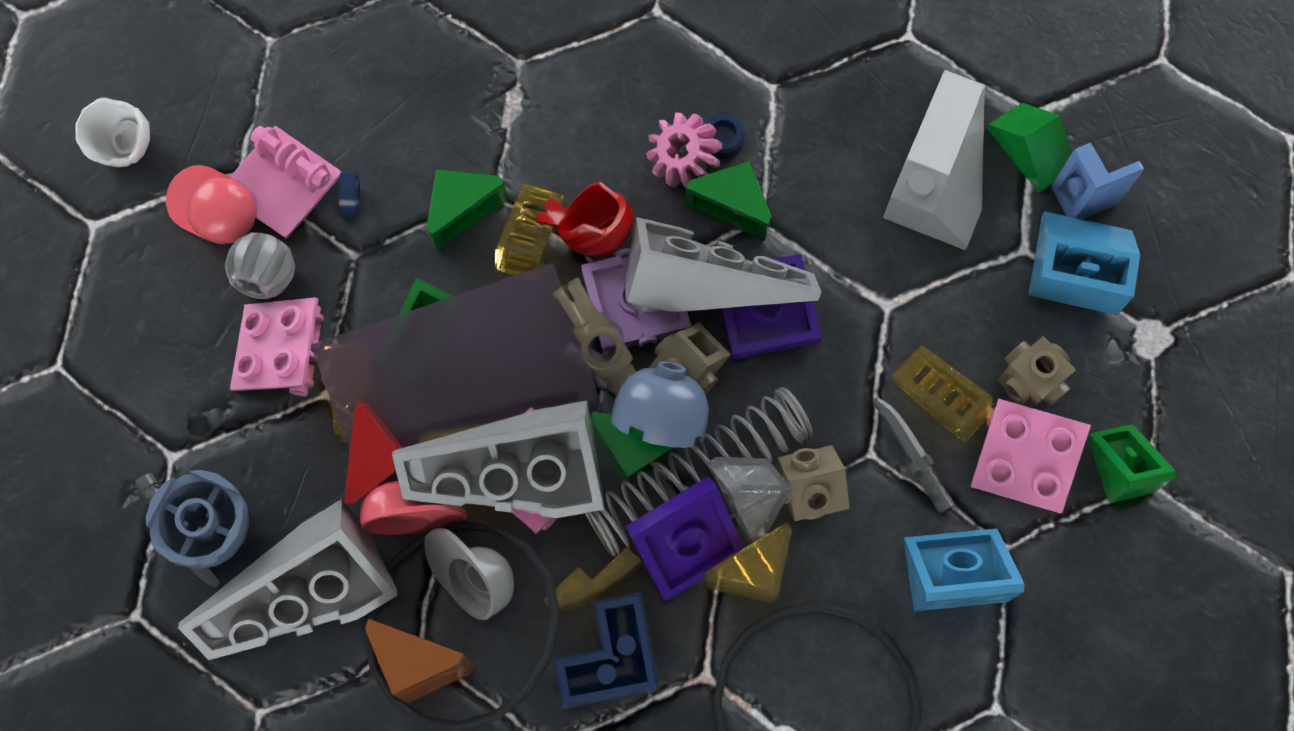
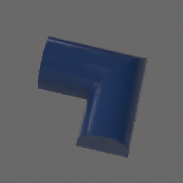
(622, 666)

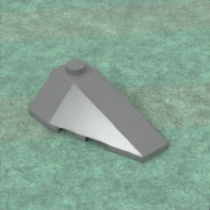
(944, 169)
(683, 275)
(521, 463)
(305, 580)

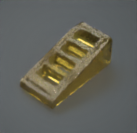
(517, 255)
(948, 416)

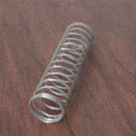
(797, 432)

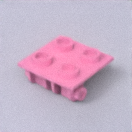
(284, 179)
(277, 346)
(1030, 455)

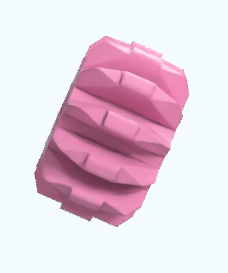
(668, 153)

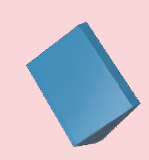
(961, 570)

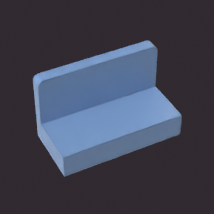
(1087, 187)

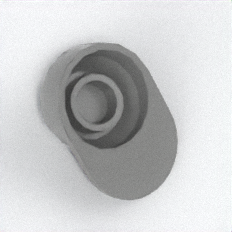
(473, 576)

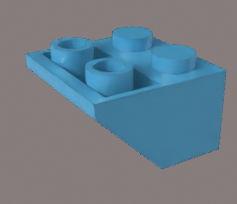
(1084, 264)

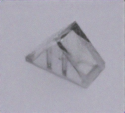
(751, 491)

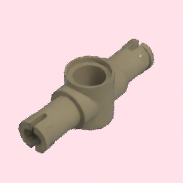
(591, 323)

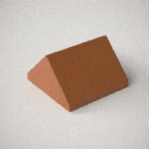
(414, 664)

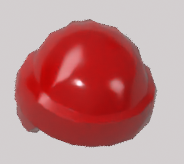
(593, 223)

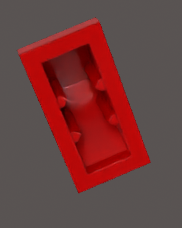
(369, 453)

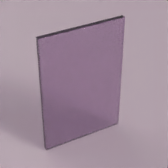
(460, 361)

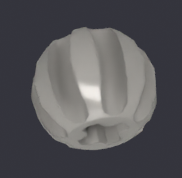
(259, 266)

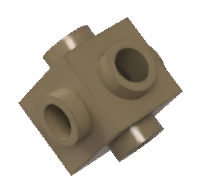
(696, 352)
(1036, 373)
(816, 482)

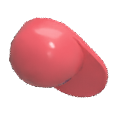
(211, 204)
(388, 514)

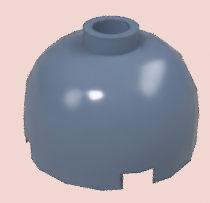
(663, 405)
(197, 520)

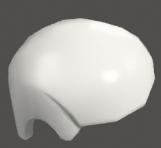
(112, 132)

